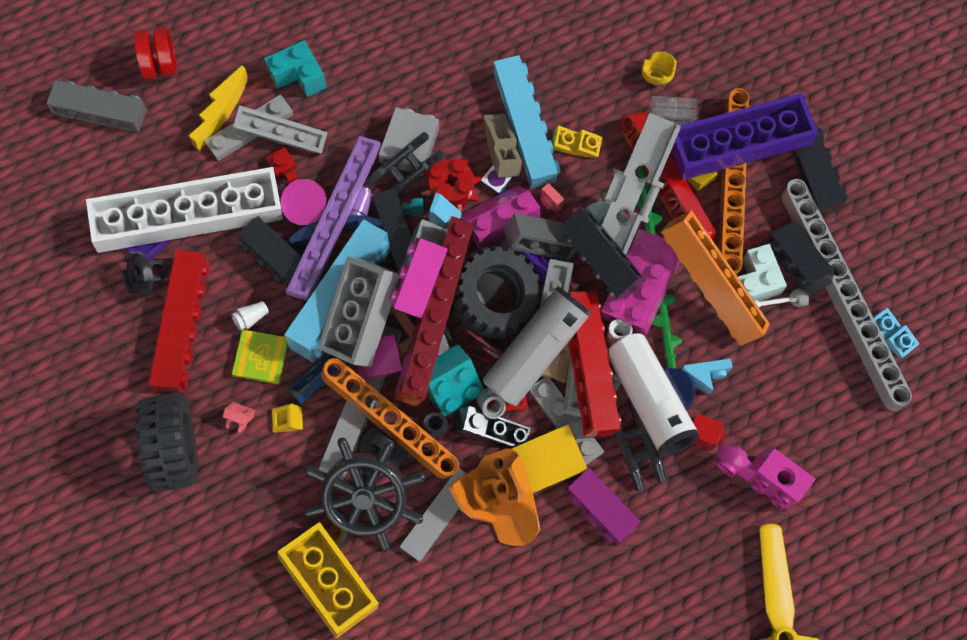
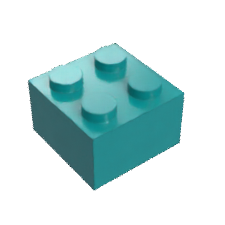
(453, 381)

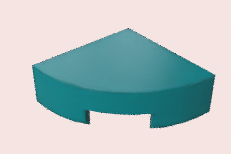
(413, 208)

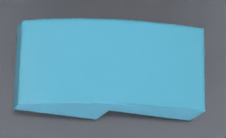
(897, 337)

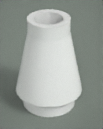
(249, 315)

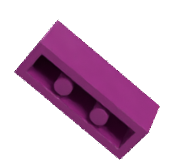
(602, 507)

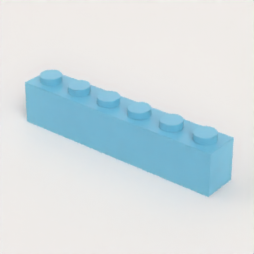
(525, 121)

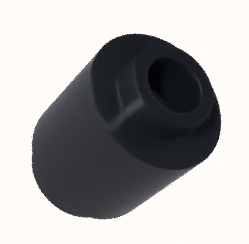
(439, 420)

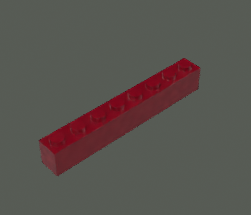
(430, 328)

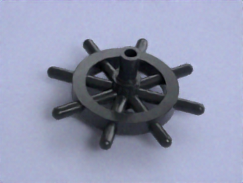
(363, 494)

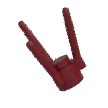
(492, 349)

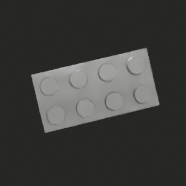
(358, 312)

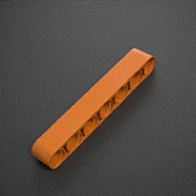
(383, 407)

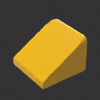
(703, 180)
(287, 418)

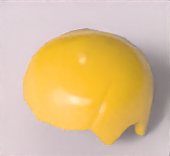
(659, 68)

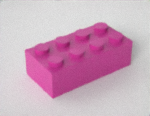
(658, 265)

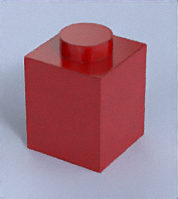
(709, 430)

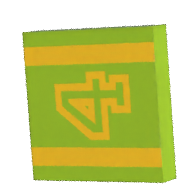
(260, 357)

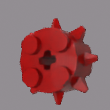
(452, 173)

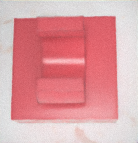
(239, 414)

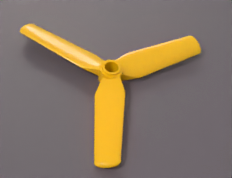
(777, 584)

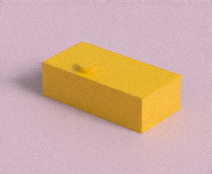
(327, 580)

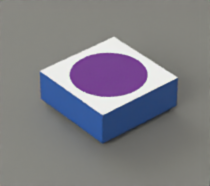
(494, 183)

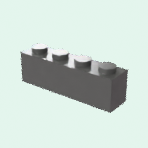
(96, 106)

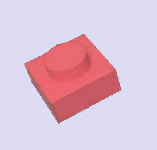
(551, 198)

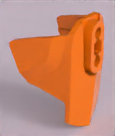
(500, 497)

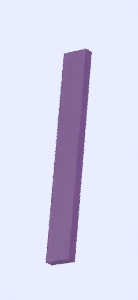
(333, 219)

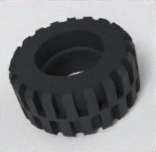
(518, 277)
(166, 442)

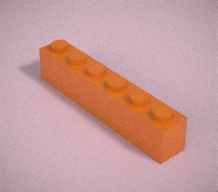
(715, 278)

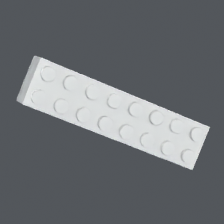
(183, 209)

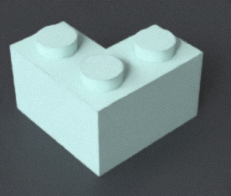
(763, 274)

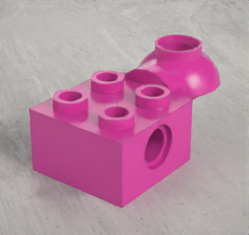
(768, 474)

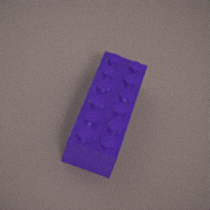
(743, 136)

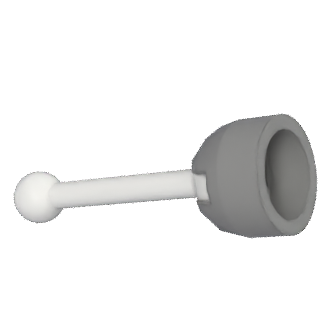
(797, 298)

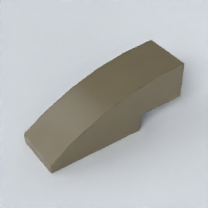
(502, 145)

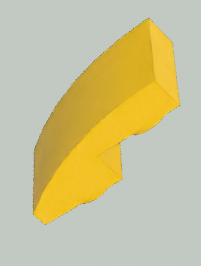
(574, 143)

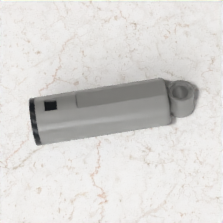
(531, 352)

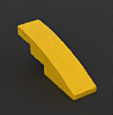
(223, 102)

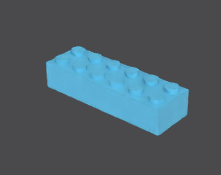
(306, 330)

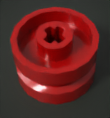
(155, 53)

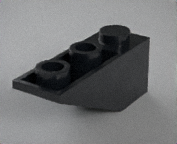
(476, 426)

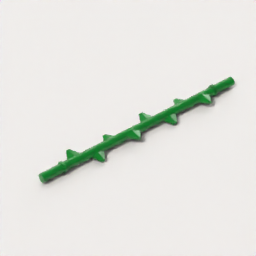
(662, 319)

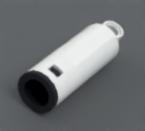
(650, 390)

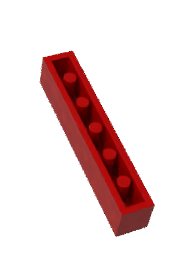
(178, 322)
(593, 373)

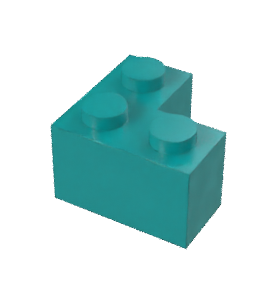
(296, 64)

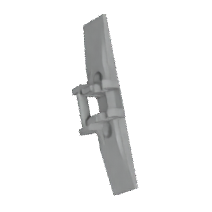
(651, 151)

